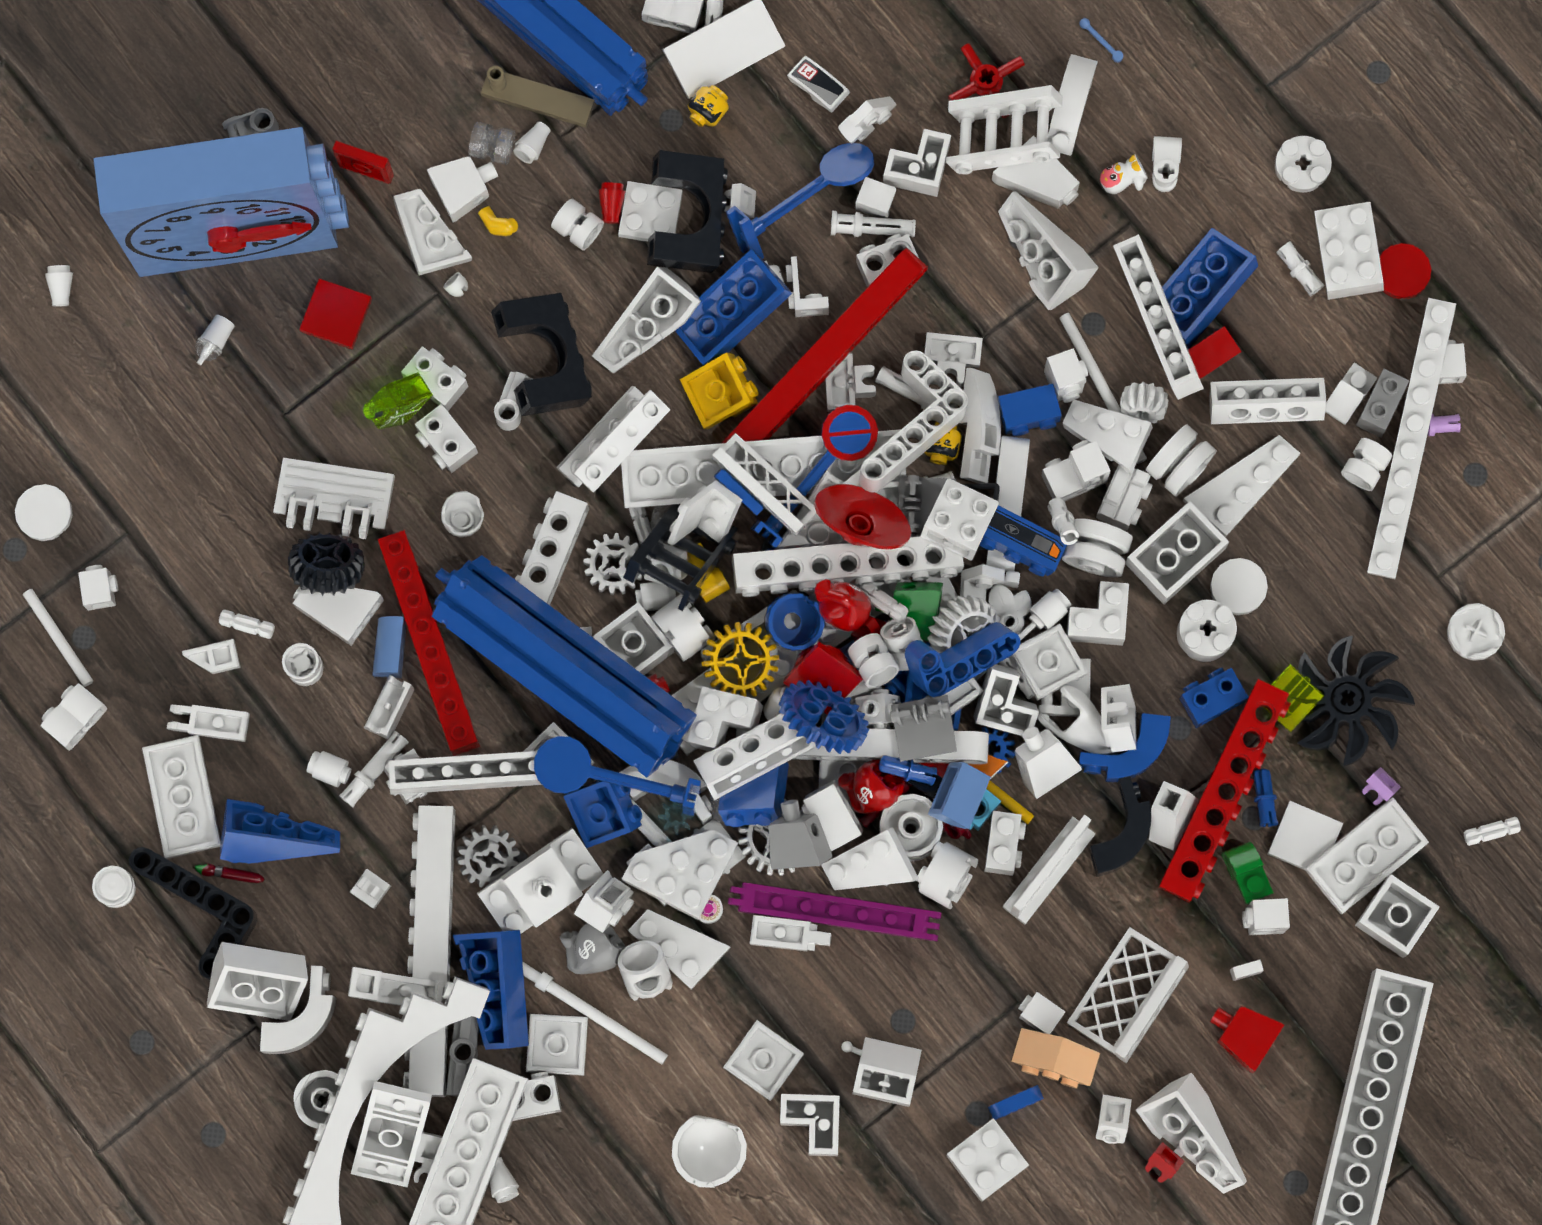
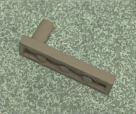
(537, 97)

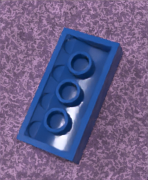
(1207, 283)
(733, 308)

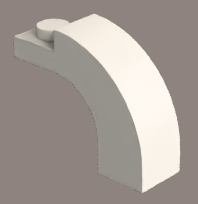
(1074, 95)
(671, 774)
(308, 1026)

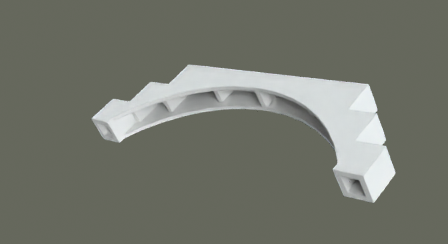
(377, 1047)

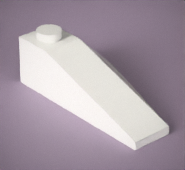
(1190, 1124)

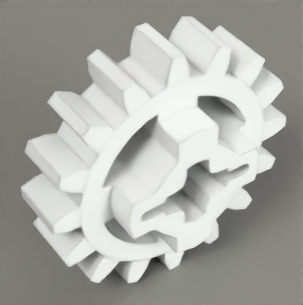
(604, 571)

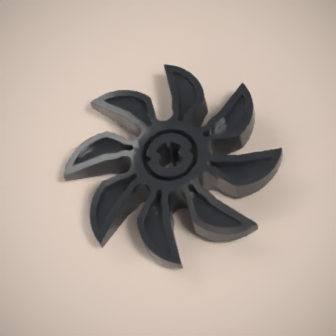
(1364, 697)

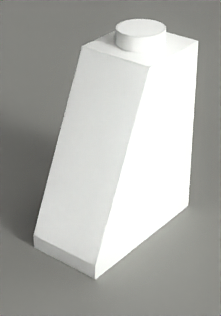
(1040, 181)
(342, 613)

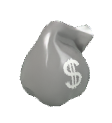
(591, 949)

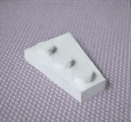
(427, 235)
(1117, 434)
(871, 864)

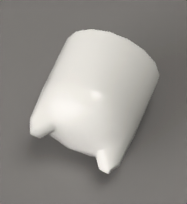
(644, 970)

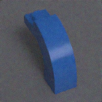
(1150, 744)

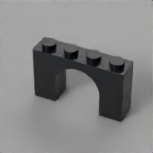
(705, 180)
(548, 319)

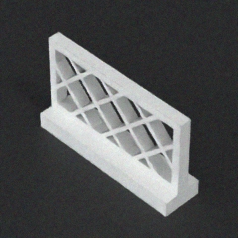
(1049, 869)
(1149, 1008)

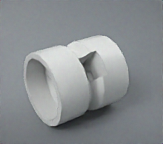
(569, 220)
(1368, 461)
(898, 636)
(871, 657)
(302, 664)

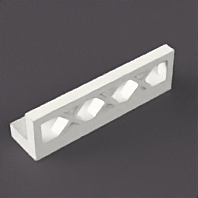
(758, 491)

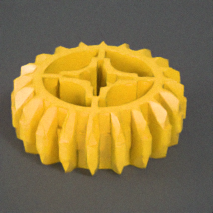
(738, 645)

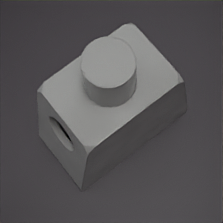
(797, 839)

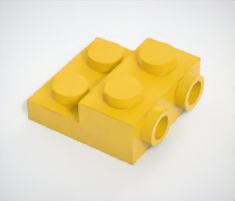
(720, 390)

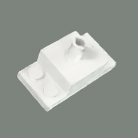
(541, 884)
(391, 1134)

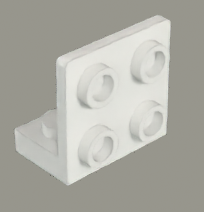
(710, 510)
(959, 519)

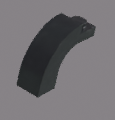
(1118, 852)

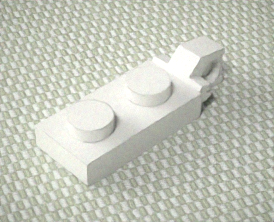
(787, 934)

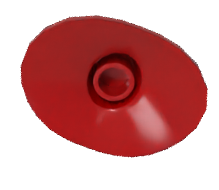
(862, 517)

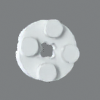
(1291, 174)

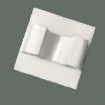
(743, 198)
(370, 889)

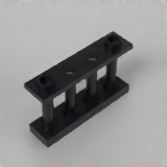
(653, 548)

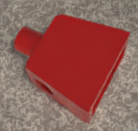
(1246, 1035)

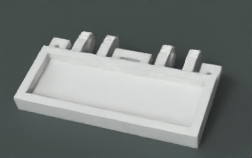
(333, 491)

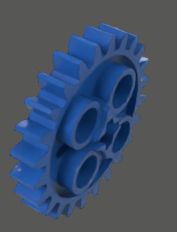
(841, 729)

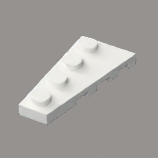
(1240, 487)

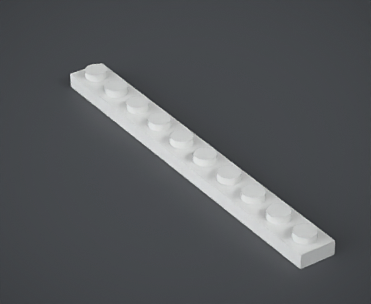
(1411, 438)

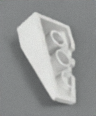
(1051, 257)
(653, 314)

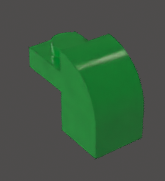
(1248, 872)

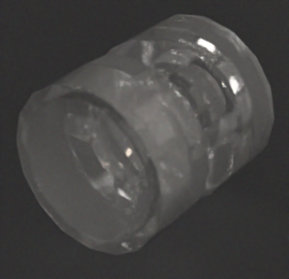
(491, 143)

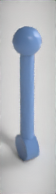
(1117, 56)

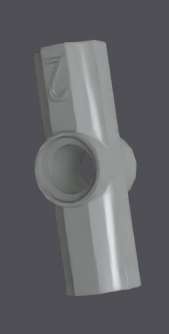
(464, 1033)

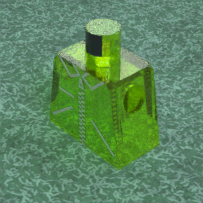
(388, 407)

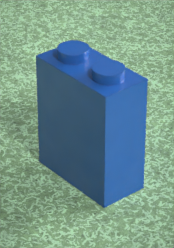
(756, 801)

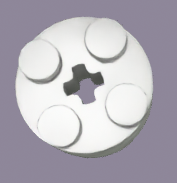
(683, 628)
(1193, 639)
(947, 874)
(308, 1093)

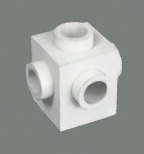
(877, 708)

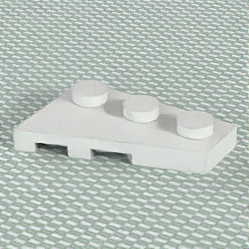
(685, 950)

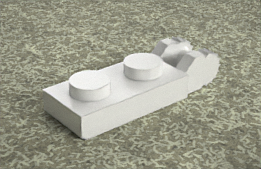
(211, 722)

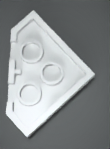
(682, 870)

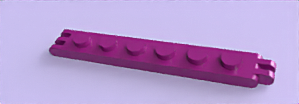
(835, 911)

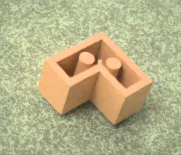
(1055, 1058)

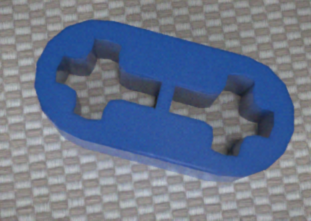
(1016, 1102)

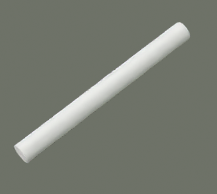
(58, 637)

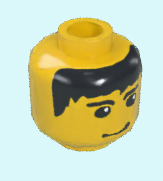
(708, 106)
(945, 448)

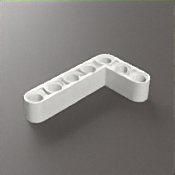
(919, 427)

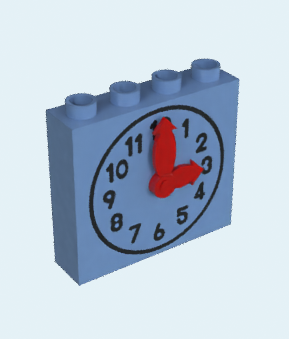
(221, 201)

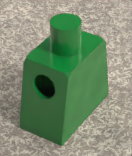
(922, 603)

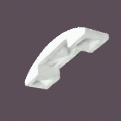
(391, 988)

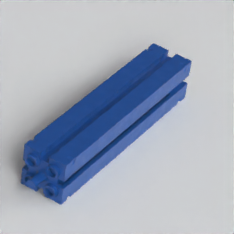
(578, 48)
(562, 664)

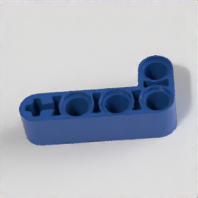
(945, 671)

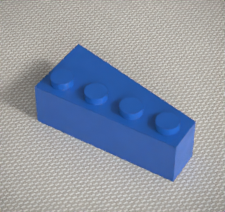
(497, 964)

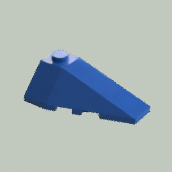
(259, 836)

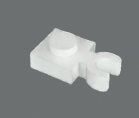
(426, 1153)

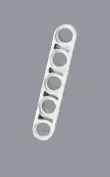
(1011, 479)

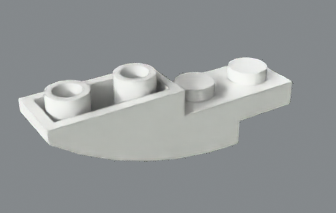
(983, 426)

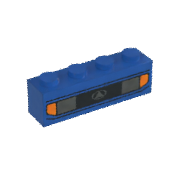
(1023, 542)

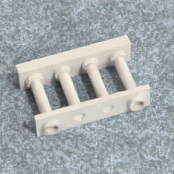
(991, 108)
(613, 438)

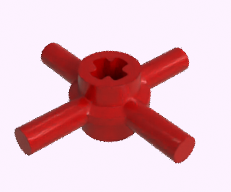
(984, 70)

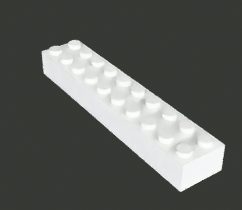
(1373, 1100)

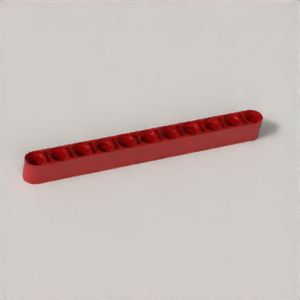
(831, 348)

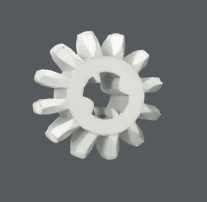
(1144, 402)

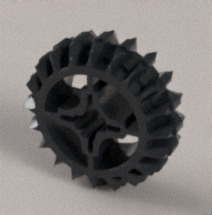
(326, 563)

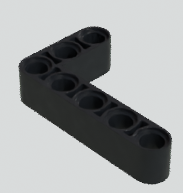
(202, 900)

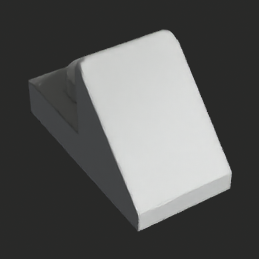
(1349, 393)

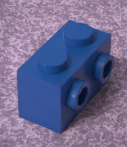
(1029, 410)
(1213, 697)

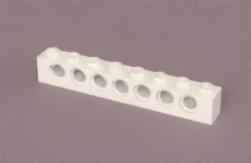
(831, 556)

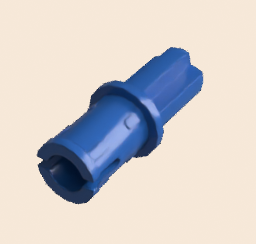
(907, 770)
(1265, 798)

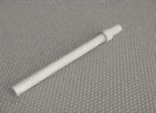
(1092, 368)
(545, 983)

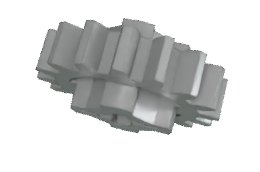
(476, 853)

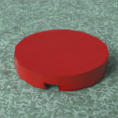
(1404, 271)

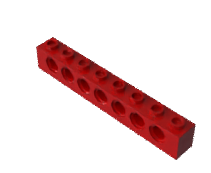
(428, 643)
(1261, 696)

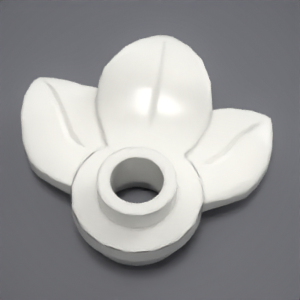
(1010, 606)

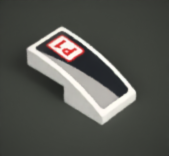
(818, 83)

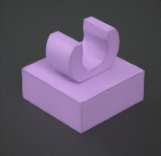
(1382, 784)

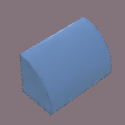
(389, 646)
(959, 795)

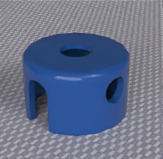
(810, 625)

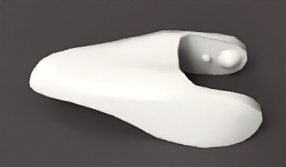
(1085, 730)

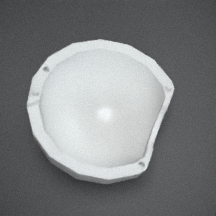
(708, 1151)

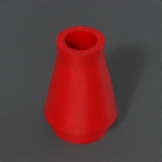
(611, 201)

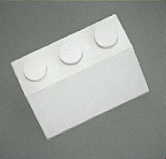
(256, 981)

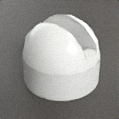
(455, 284)

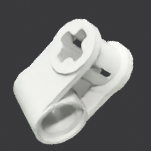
(1166, 159)

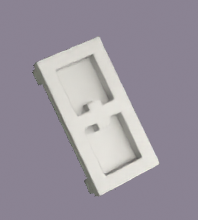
(389, 707)

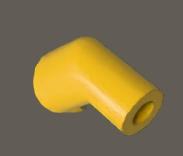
(496, 225)

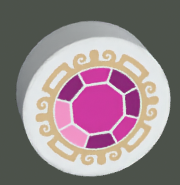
(712, 911)

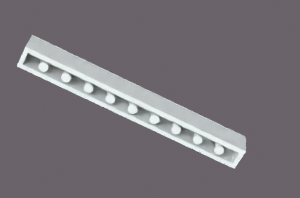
(431, 935)

